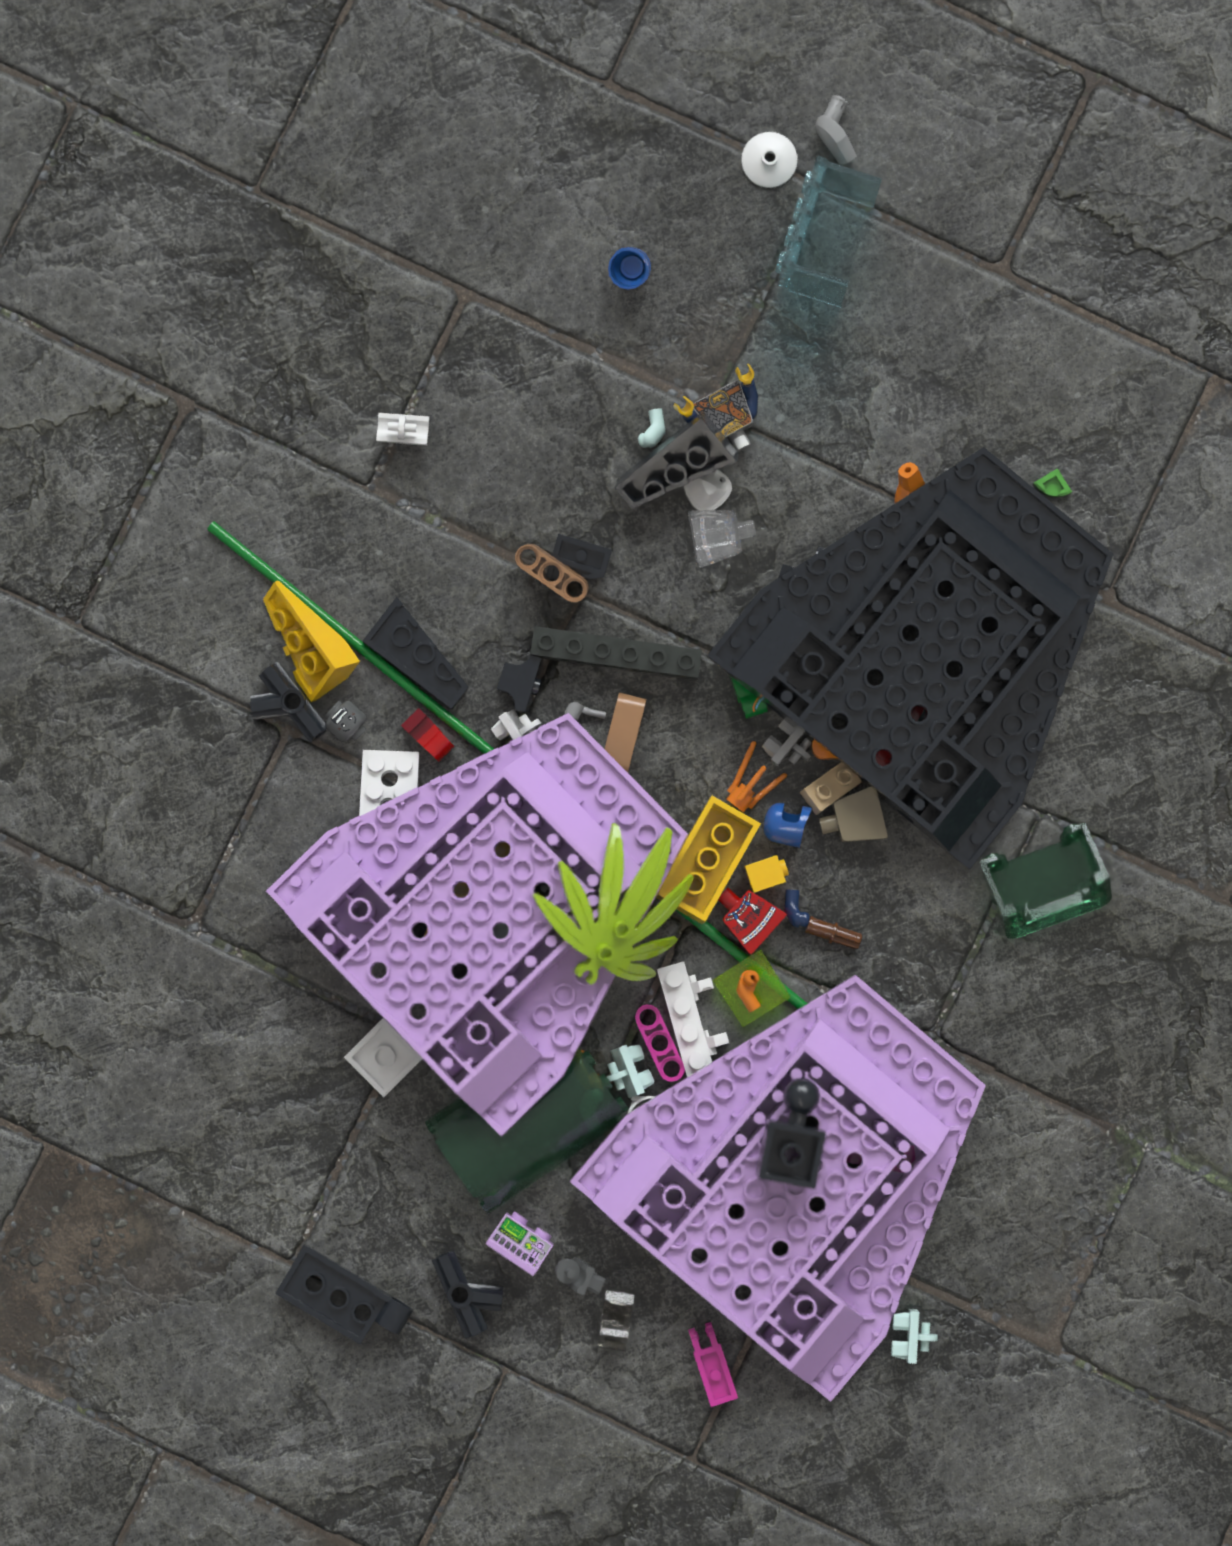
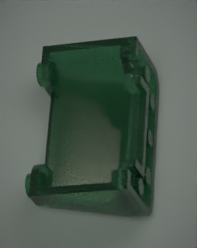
(1048, 883)

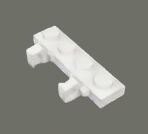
(680, 996)

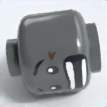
(345, 721)

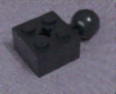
(801, 1098)

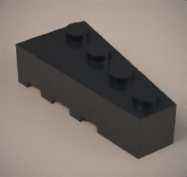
(683, 457)

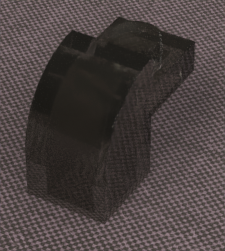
(615, 1320)

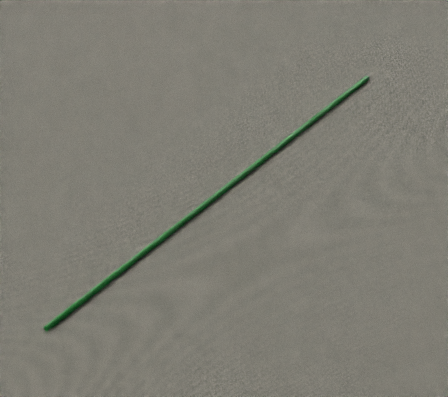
(431, 704)

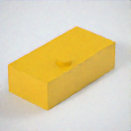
(710, 857)

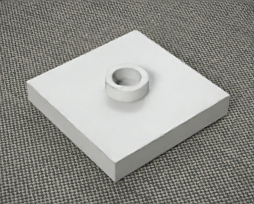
(383, 1057)

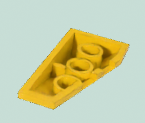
(316, 649)

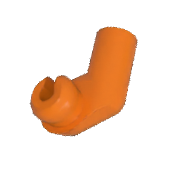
(746, 988)

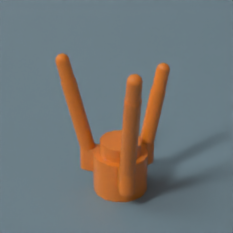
(742, 795)

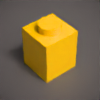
(766, 873)

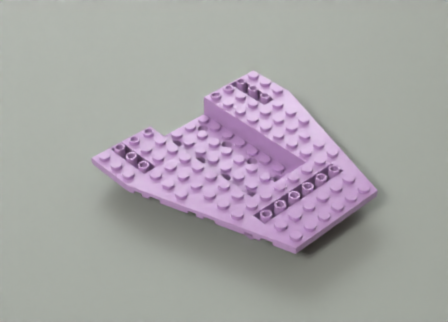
(521, 1007)
(697, 1149)

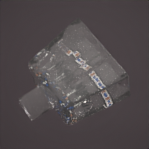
(717, 535)

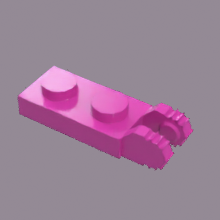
(713, 1368)

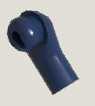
(792, 909)

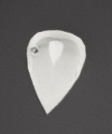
(708, 491)

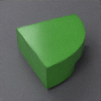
(1053, 485)

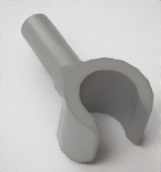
(575, 710)

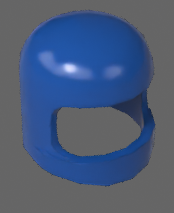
(632, 262)
(784, 826)

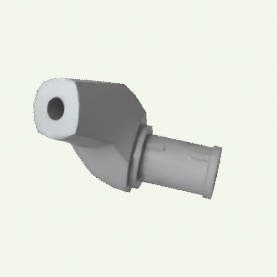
(832, 133)

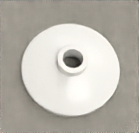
(769, 173)

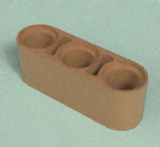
(537, 570)
(625, 728)

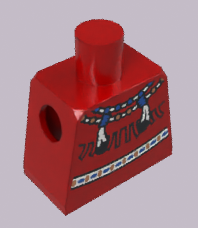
(750, 918)

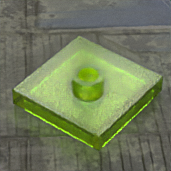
(768, 990)

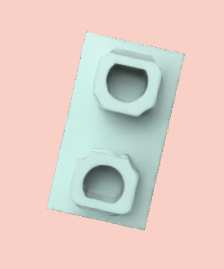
(624, 1072)
(910, 1322)

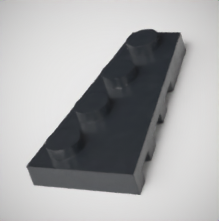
(410, 650)

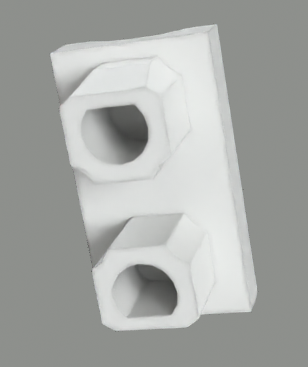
(402, 429)
(514, 725)

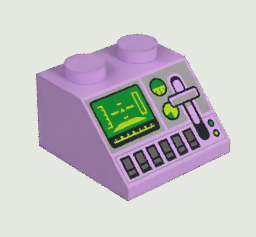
(520, 1243)

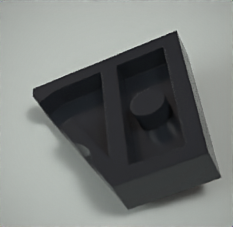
(580, 556)

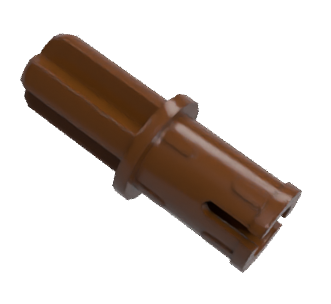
(833, 933)

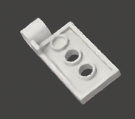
(378, 763)

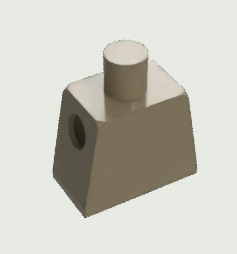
(856, 817)

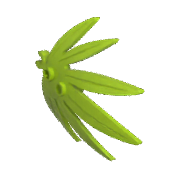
(613, 935)

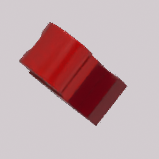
(427, 735)

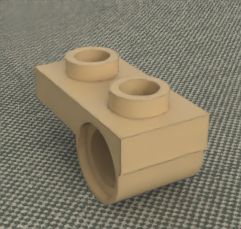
(830, 787)

